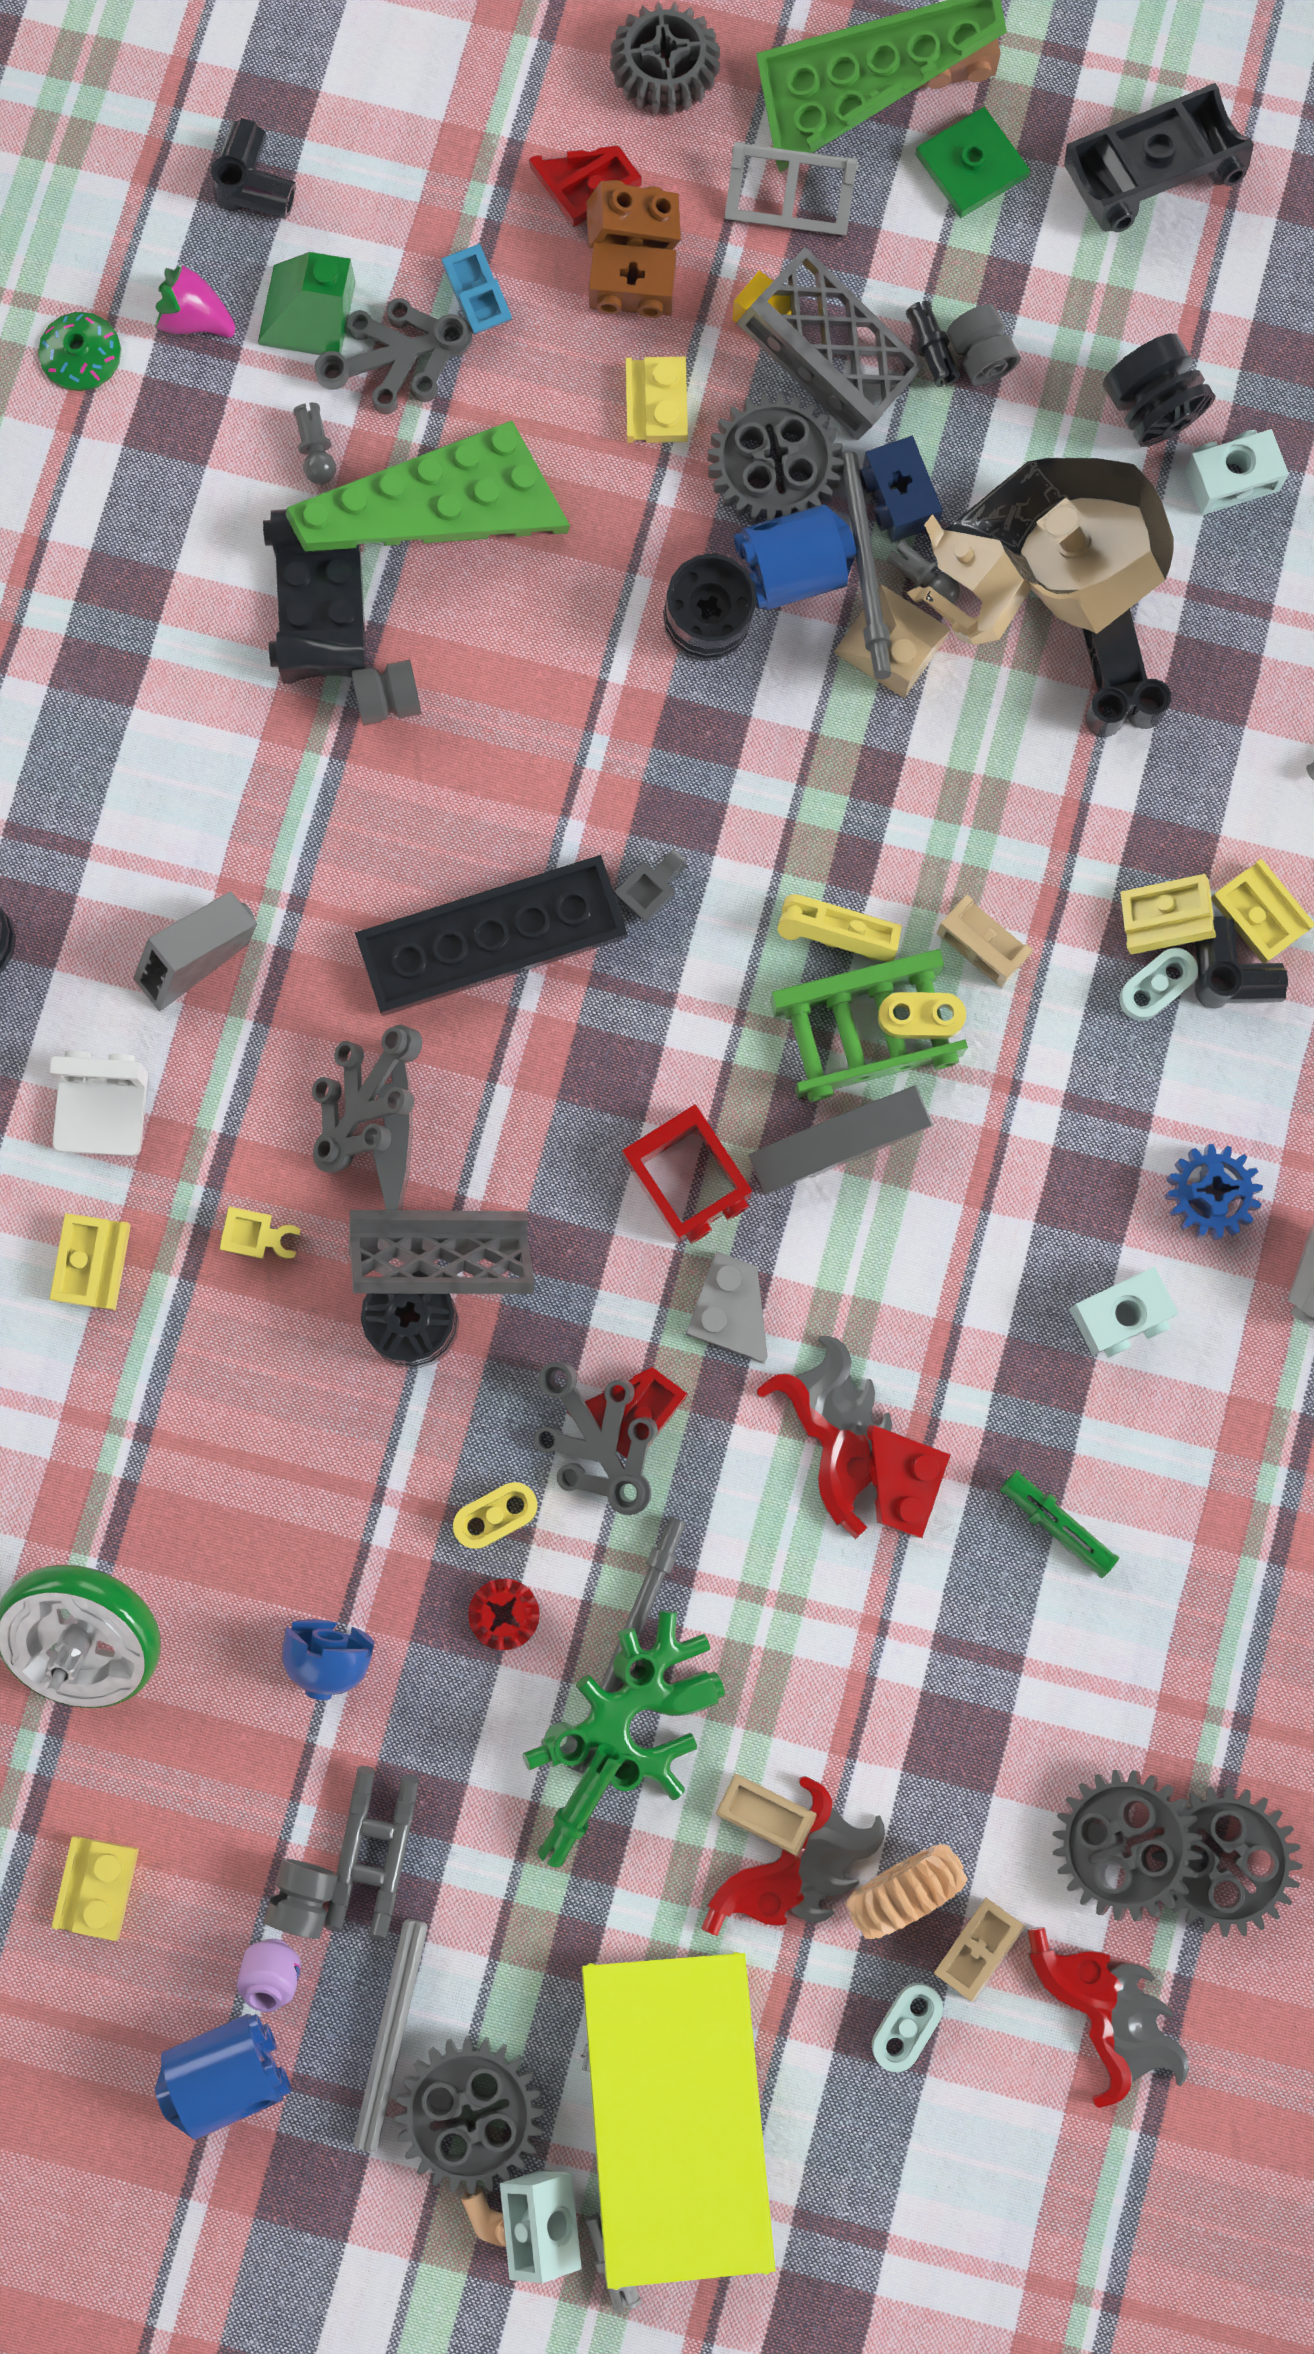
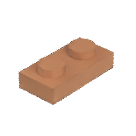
(973, 68)

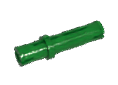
(1018, 1488)
(571, 1821)

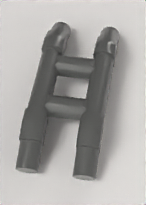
(348, 1868)

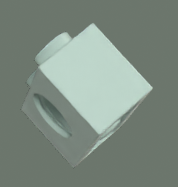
(1220, 488)
(1147, 1298)
(540, 2226)

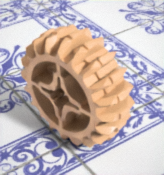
(906, 1891)

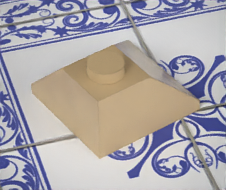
(913, 639)

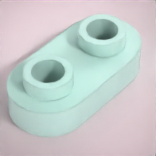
(1156, 984)
(909, 2027)

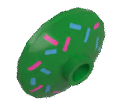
(81, 367)

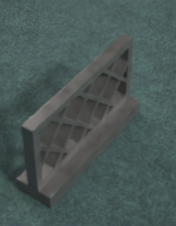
(805, 360)
(453, 1236)

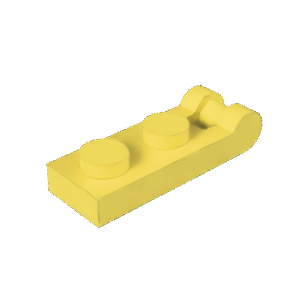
(838, 928)

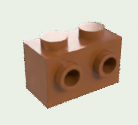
(633, 216)

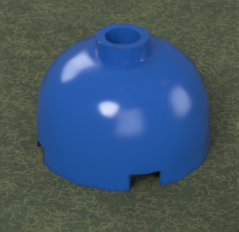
(325, 1659)

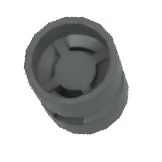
(981, 339)
(386, 692)
(301, 1898)

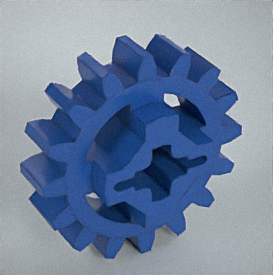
(1214, 1210)

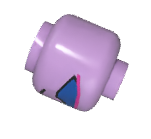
(268, 1975)

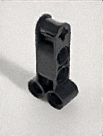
(1122, 679)

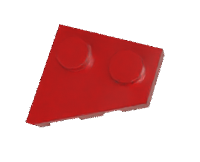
(575, 177)
(653, 1398)
(905, 1480)

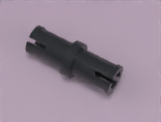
(932, 343)

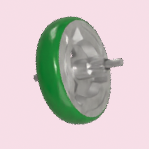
(77, 1669)

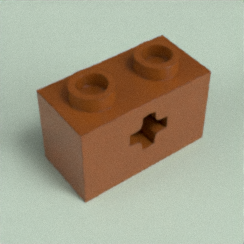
(618, 265)

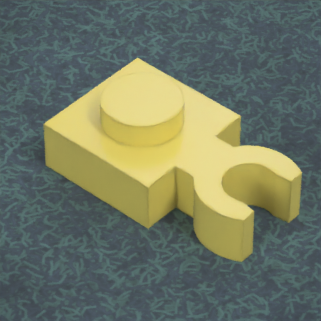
(250, 1233)

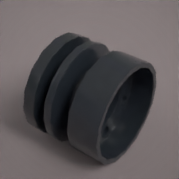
(1158, 390)
(703, 584)
(420, 1342)

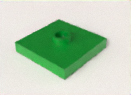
(972, 162)

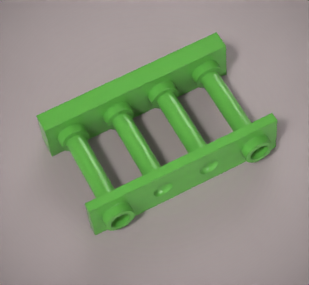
(837, 994)

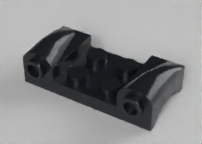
(1155, 154)
(316, 607)

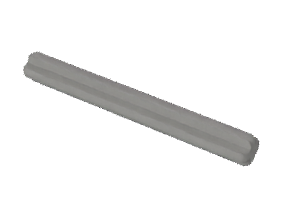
(390, 2035)

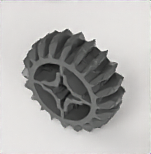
(685, 44)

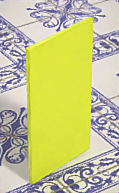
(677, 2120)

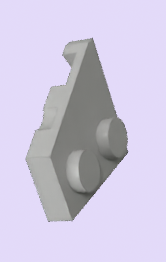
(731, 1309)

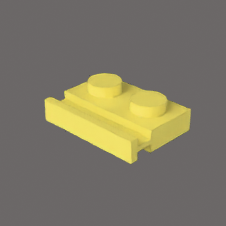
(656, 399)
(1262, 911)
(1168, 914)
(90, 1262)
(95, 1888)

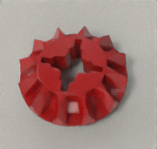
(525, 1611)

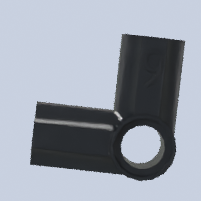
(254, 188)
(1243, 981)

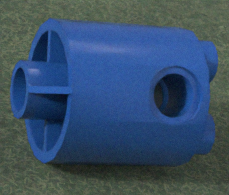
(797, 556)
(220, 2077)

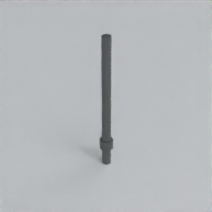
(876, 633)
(661, 1562)

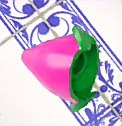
(191, 305)

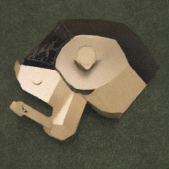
(1046, 533)

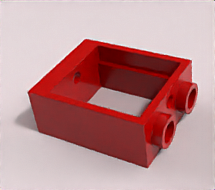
(663, 1138)

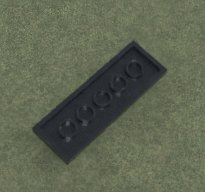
(491, 935)

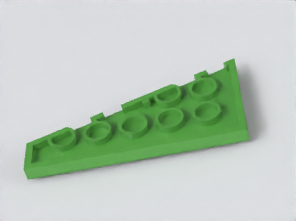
(846, 76)
(446, 495)

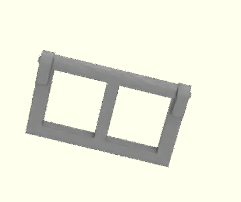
(794, 158)

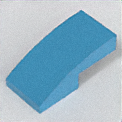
(476, 289)

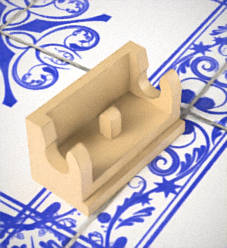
(983, 941)
(979, 1950)

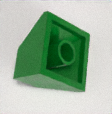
(308, 304)

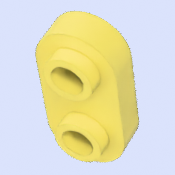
(923, 1017)
(495, 1515)

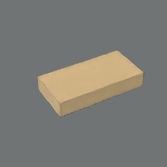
(766, 1814)

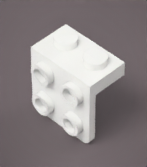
(99, 1104)

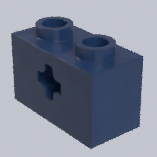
(901, 467)

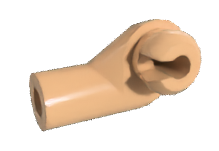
(485, 2221)

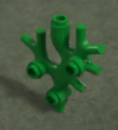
(642, 1691)

